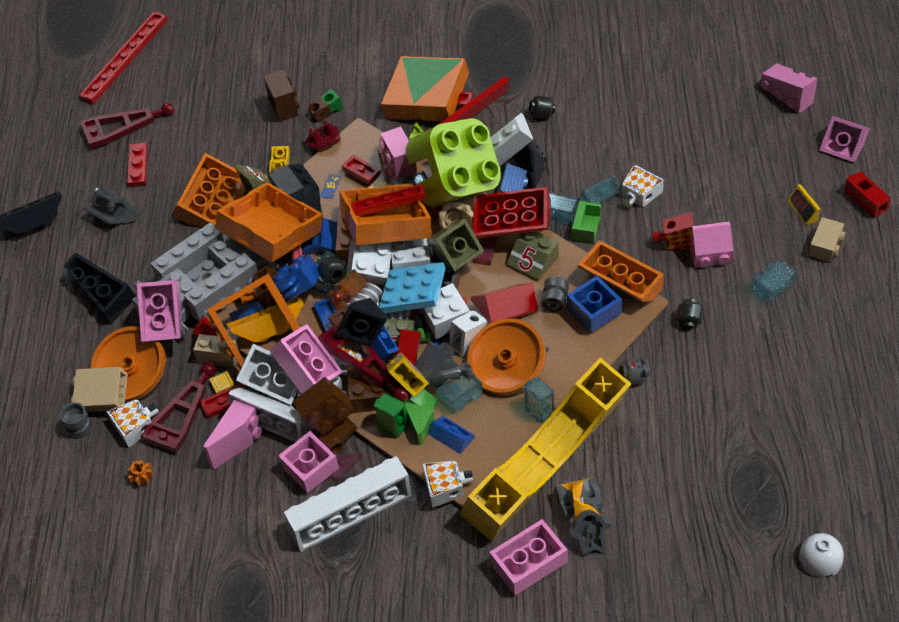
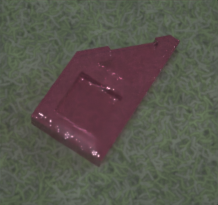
(345, 464)

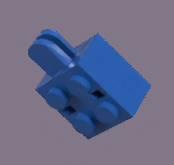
(297, 277)

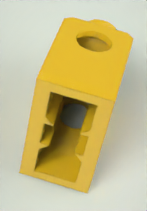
(404, 372)

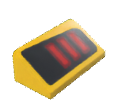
(804, 205)

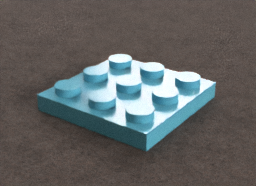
(412, 287)

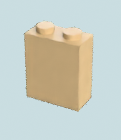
(100, 388)

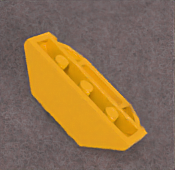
(265, 323)

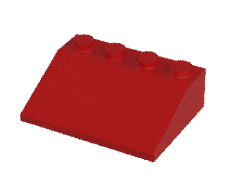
(511, 212)

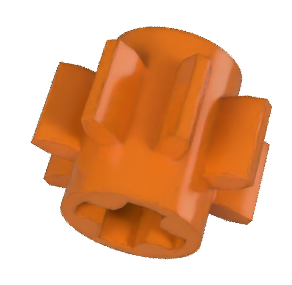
(249, 297)
(140, 472)

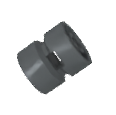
(554, 294)
(76, 420)

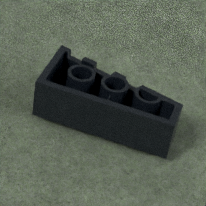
(101, 287)

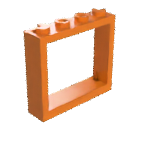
(222, 333)

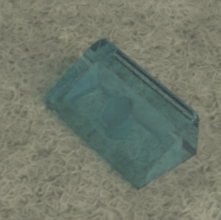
(602, 190)

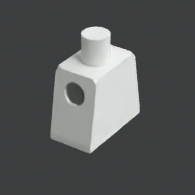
(464, 330)

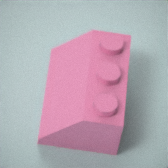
(305, 359)

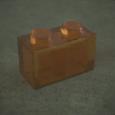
(347, 288)

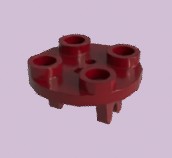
(323, 136)

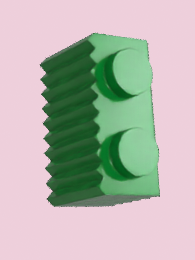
(391, 415)

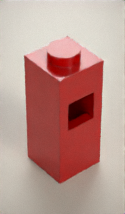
(867, 194)

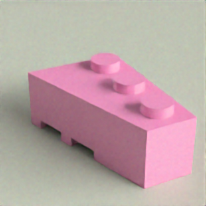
(789, 87)

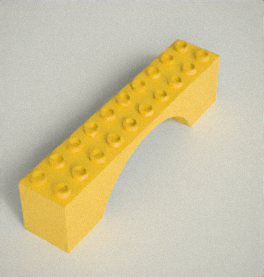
(529, 469)

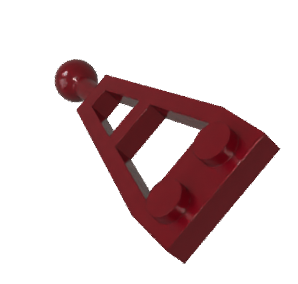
(96, 136)
(334, 343)
(170, 438)

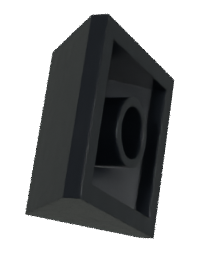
(362, 322)

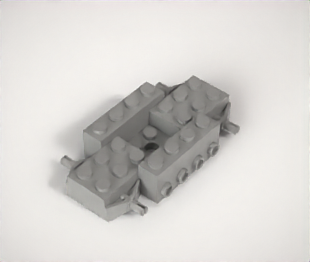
(204, 256)

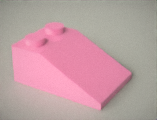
(159, 310)
(232, 434)

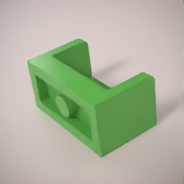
(586, 222)

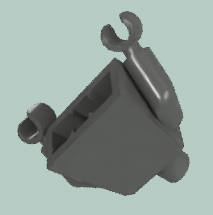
(439, 366)

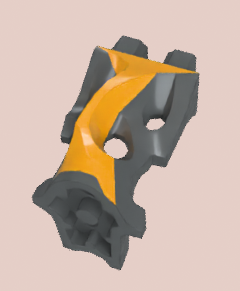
(583, 501)

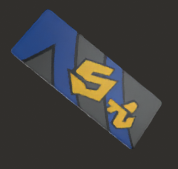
(330, 185)

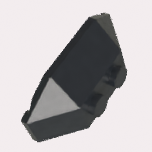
(531, 160)
(297, 184)
(31, 215)

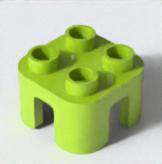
(459, 160)

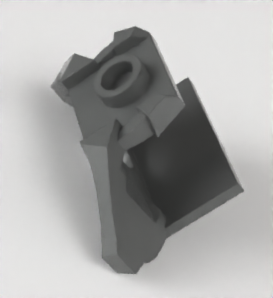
(121, 214)

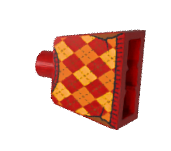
(676, 232)

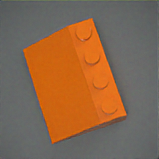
(208, 190)

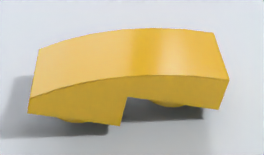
(279, 156)

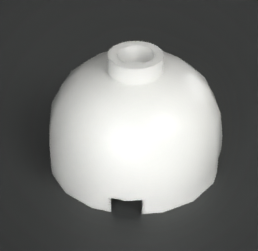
(821, 555)

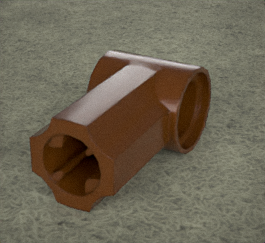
(336, 436)

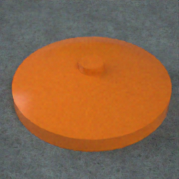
(506, 356)
(141, 360)

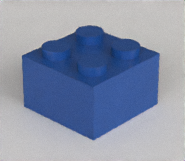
(594, 304)

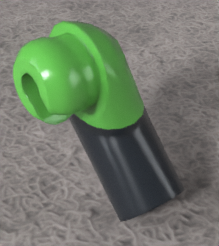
(420, 327)

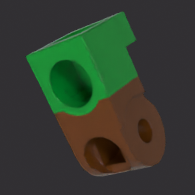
(325, 105)

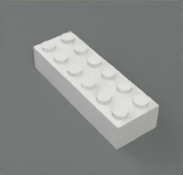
(348, 503)

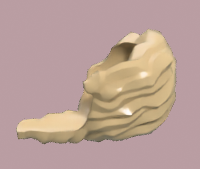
(455, 211)

